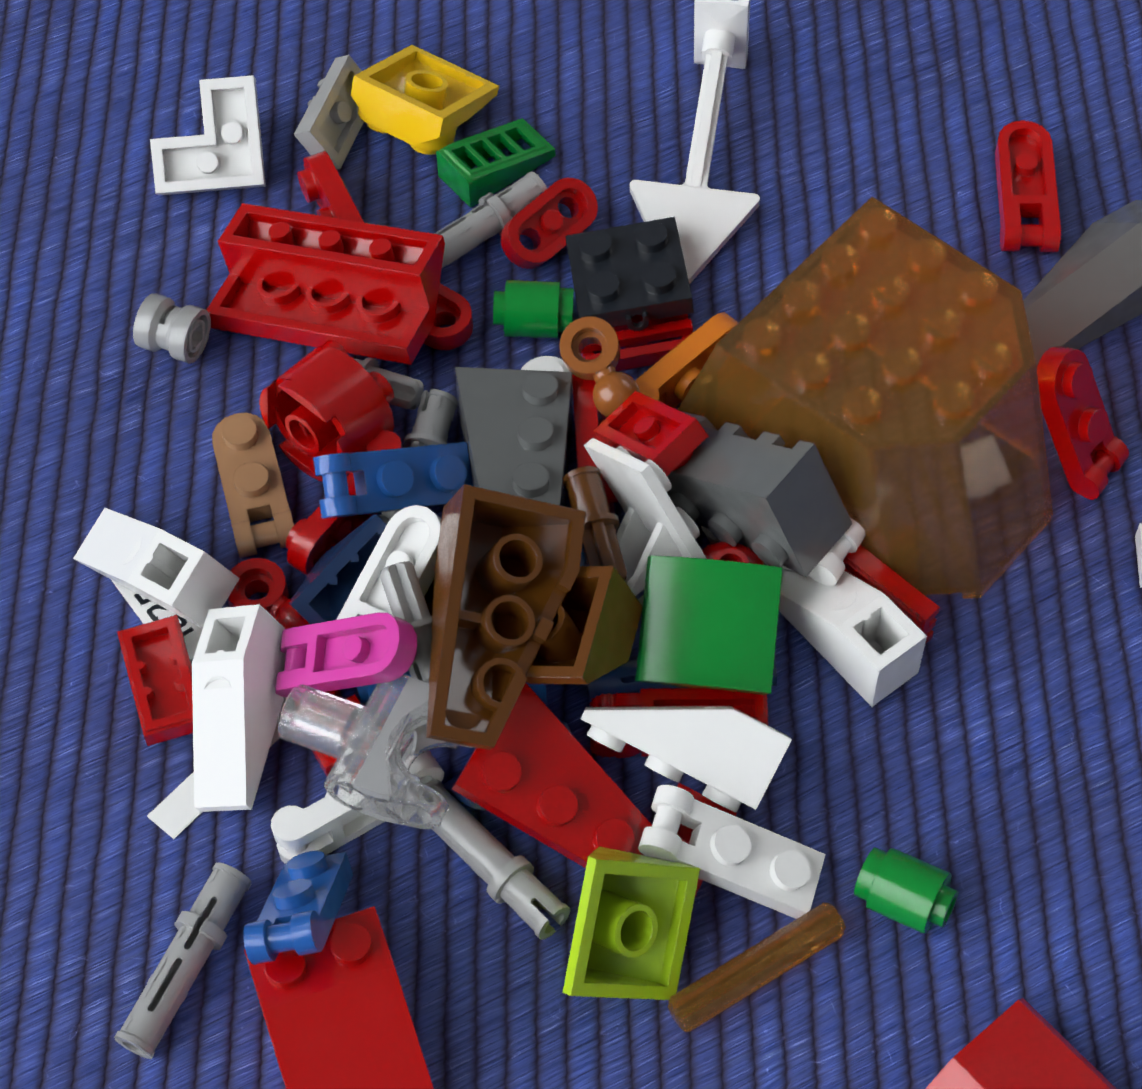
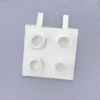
(651, 519)

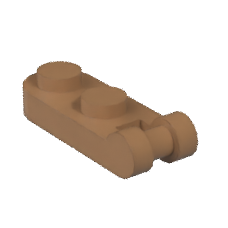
(251, 482)

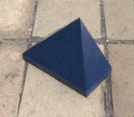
(336, 573)

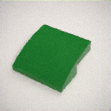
(709, 624)

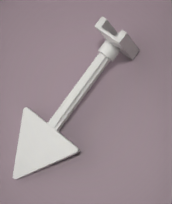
(705, 215)

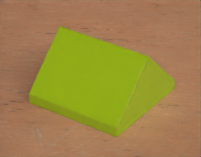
(630, 926)

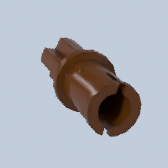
(599, 537)

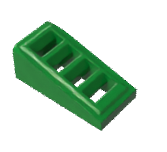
(470, 184)

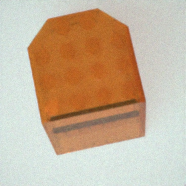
(910, 386)

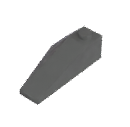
(1091, 286)

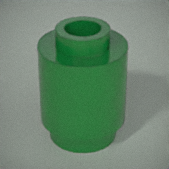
(533, 309)
(906, 889)

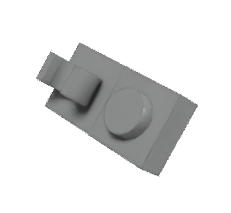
(332, 115)

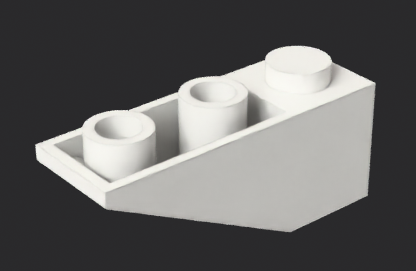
(156, 566)
(854, 631)
(234, 705)
(707, 742)

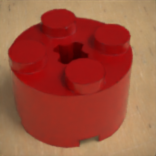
(327, 406)

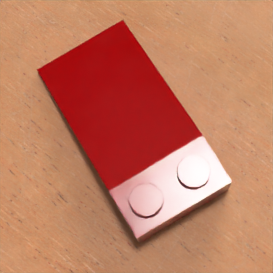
(341, 1013)

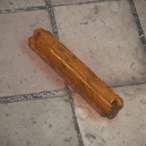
(756, 967)

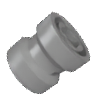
(171, 328)

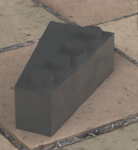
(517, 430)
(762, 496)

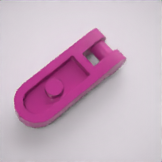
(346, 653)

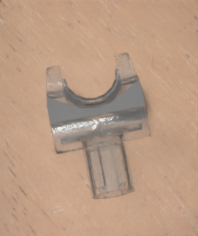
(371, 748)

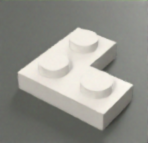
(228, 151)

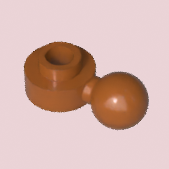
(611, 386)

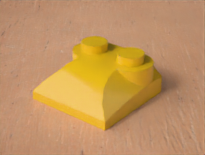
(419, 98)

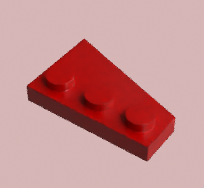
(551, 786)

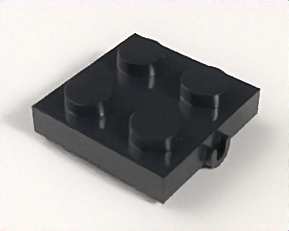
(630, 273)

